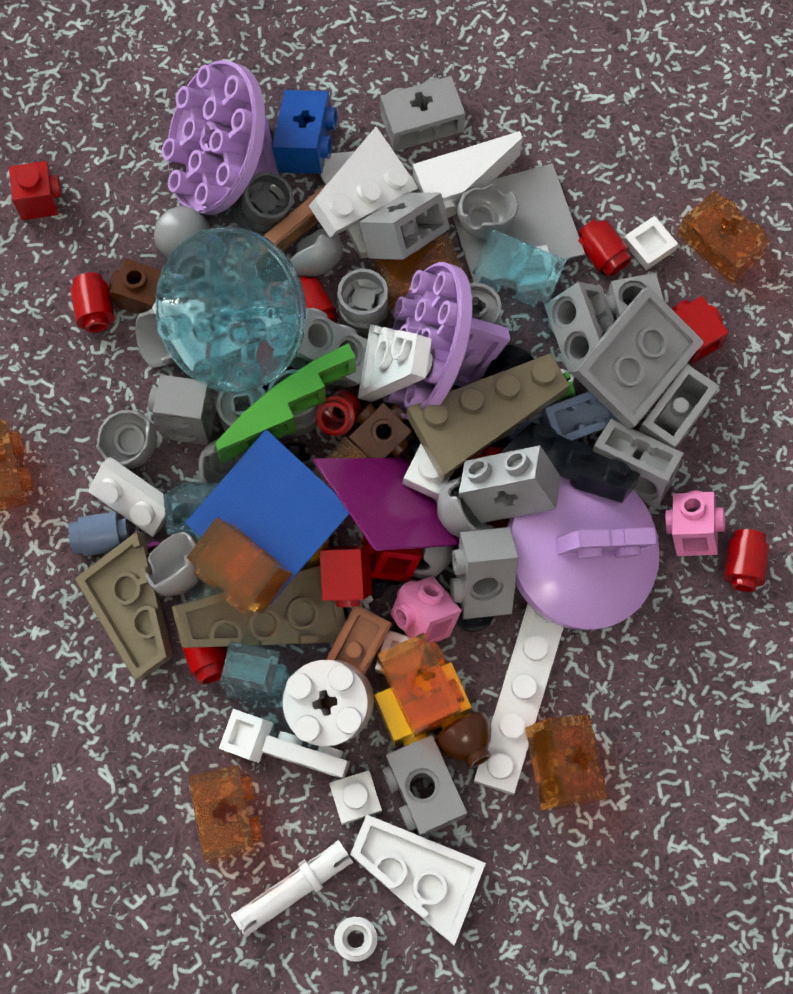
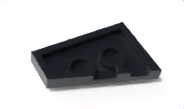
(579, 463)

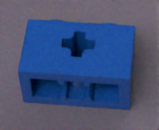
(304, 132)

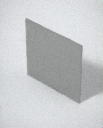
(540, 220)

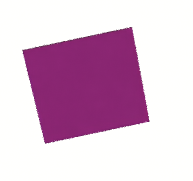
(384, 507)

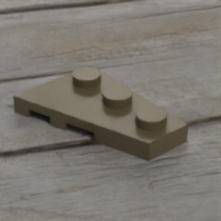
(129, 606)

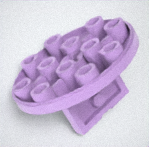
(219, 137)
(460, 345)
(586, 558)

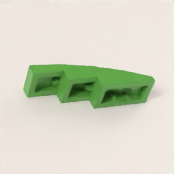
(289, 397)

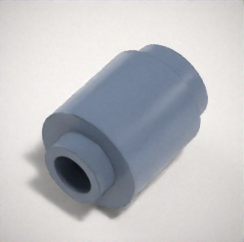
(97, 533)

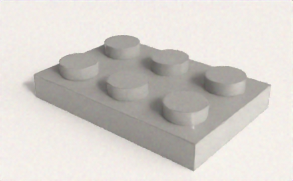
(638, 357)

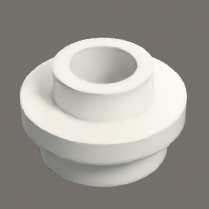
(341, 939)

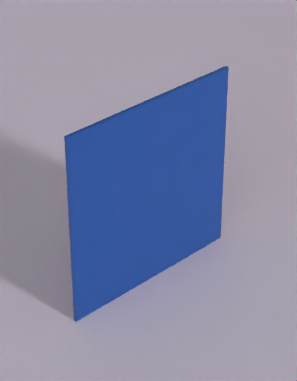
(274, 504)

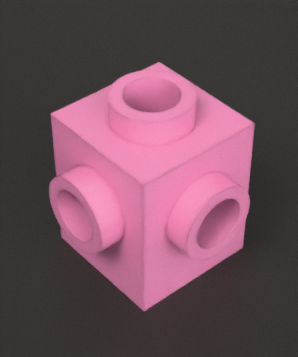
(695, 523)
(425, 608)

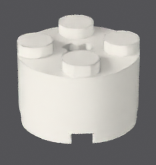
(303, 702)

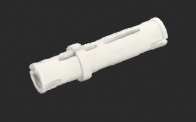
(292, 888)

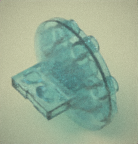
(230, 309)

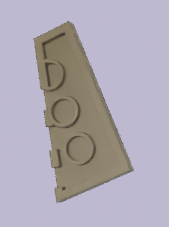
(485, 412)
(292, 618)

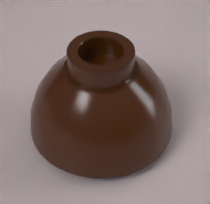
(467, 739)

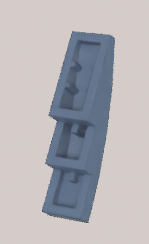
(569, 418)

